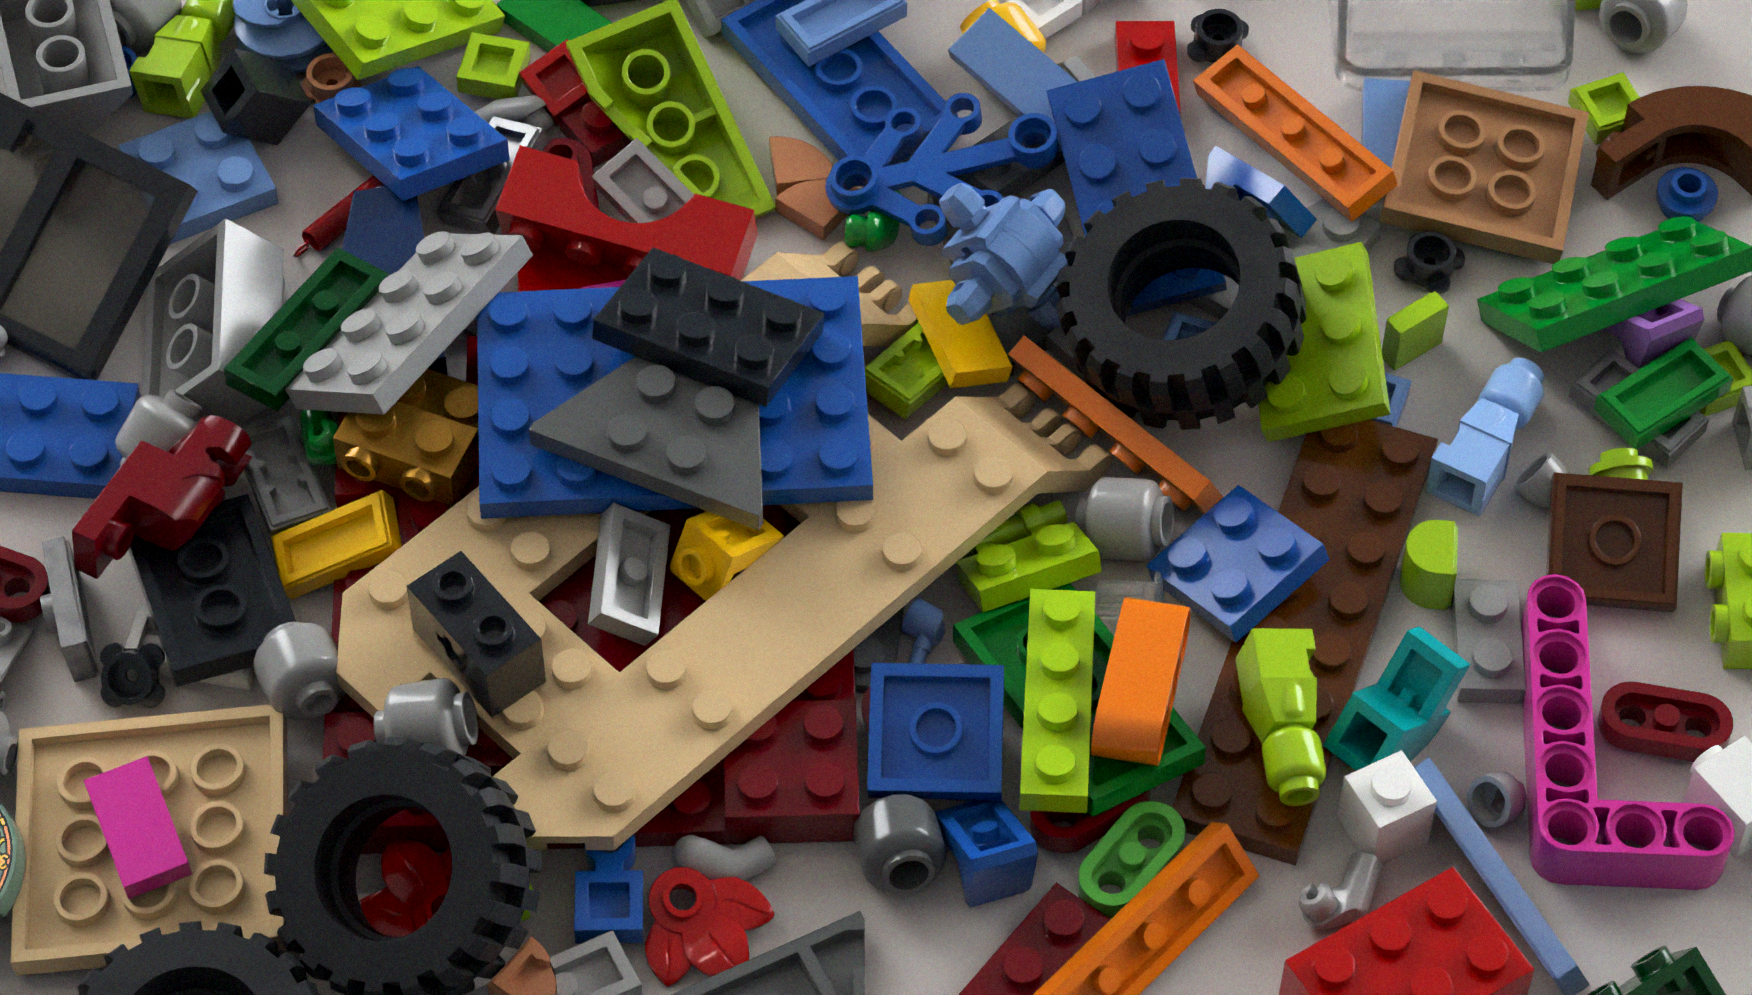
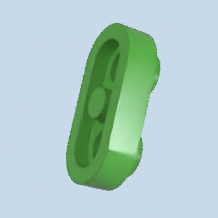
(1124, 861)

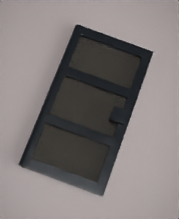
(76, 238)

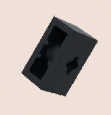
(476, 634)

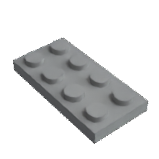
(408, 322)

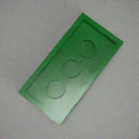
(1615, 283)
(1002, 639)

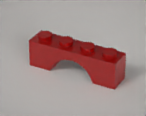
(549, 209)

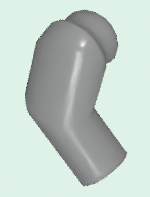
(523, 109)
(719, 861)

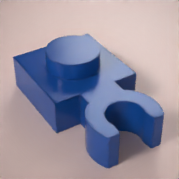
(610, 896)

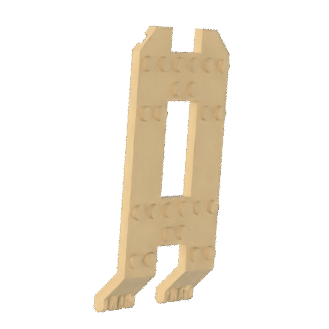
(614, 747)

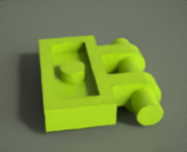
(1027, 553)

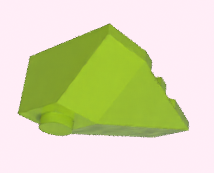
(662, 92)

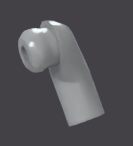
(1344, 903)

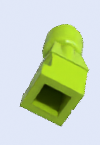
(183, 58)
(1281, 708)

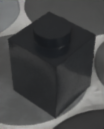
(255, 97)

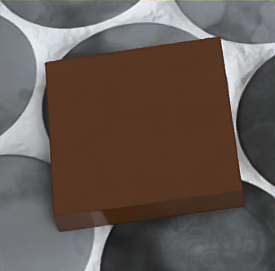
(1616, 539)

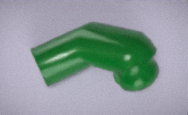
(872, 232)
(318, 436)

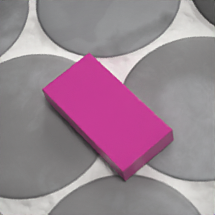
(137, 827)

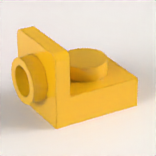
(716, 549)

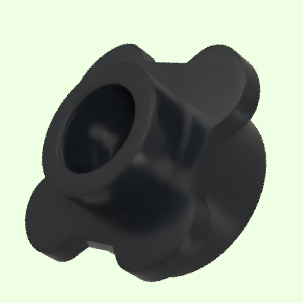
(1215, 34)
(1433, 249)
(116, 685)

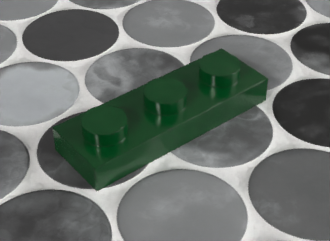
(302, 327)

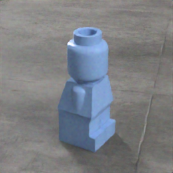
(1480, 453)

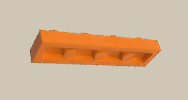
(1295, 133)
(1093, 413)
(1159, 919)

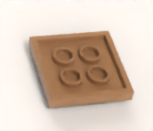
(1485, 167)

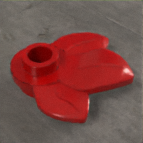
(414, 888)
(707, 934)

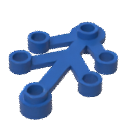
(932, 165)

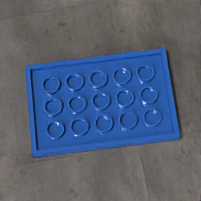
(541, 353)

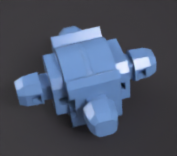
(1004, 255)

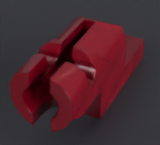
(161, 494)

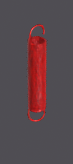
(333, 222)

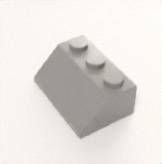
(64, 59)
(204, 312)

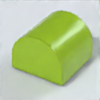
(1430, 564)

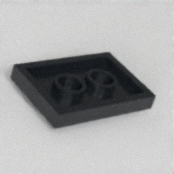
(708, 326)
(213, 593)

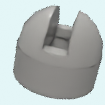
(1536, 480)
(1491, 789)

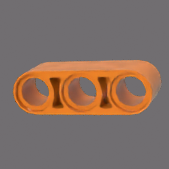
(1141, 681)

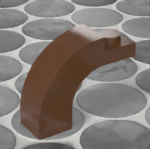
(1677, 127)

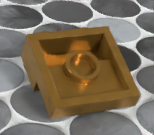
(420, 443)

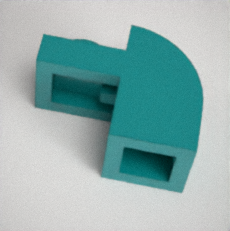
(1402, 707)

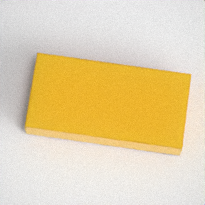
(965, 352)
(336, 544)

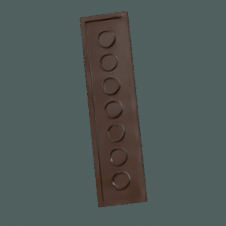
(1358, 497)

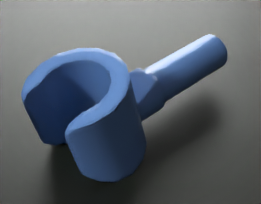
(926, 625)

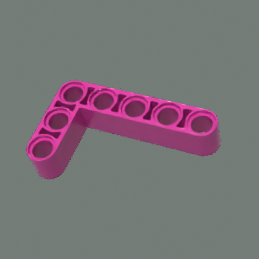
(1569, 757)

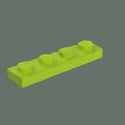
(1057, 701)

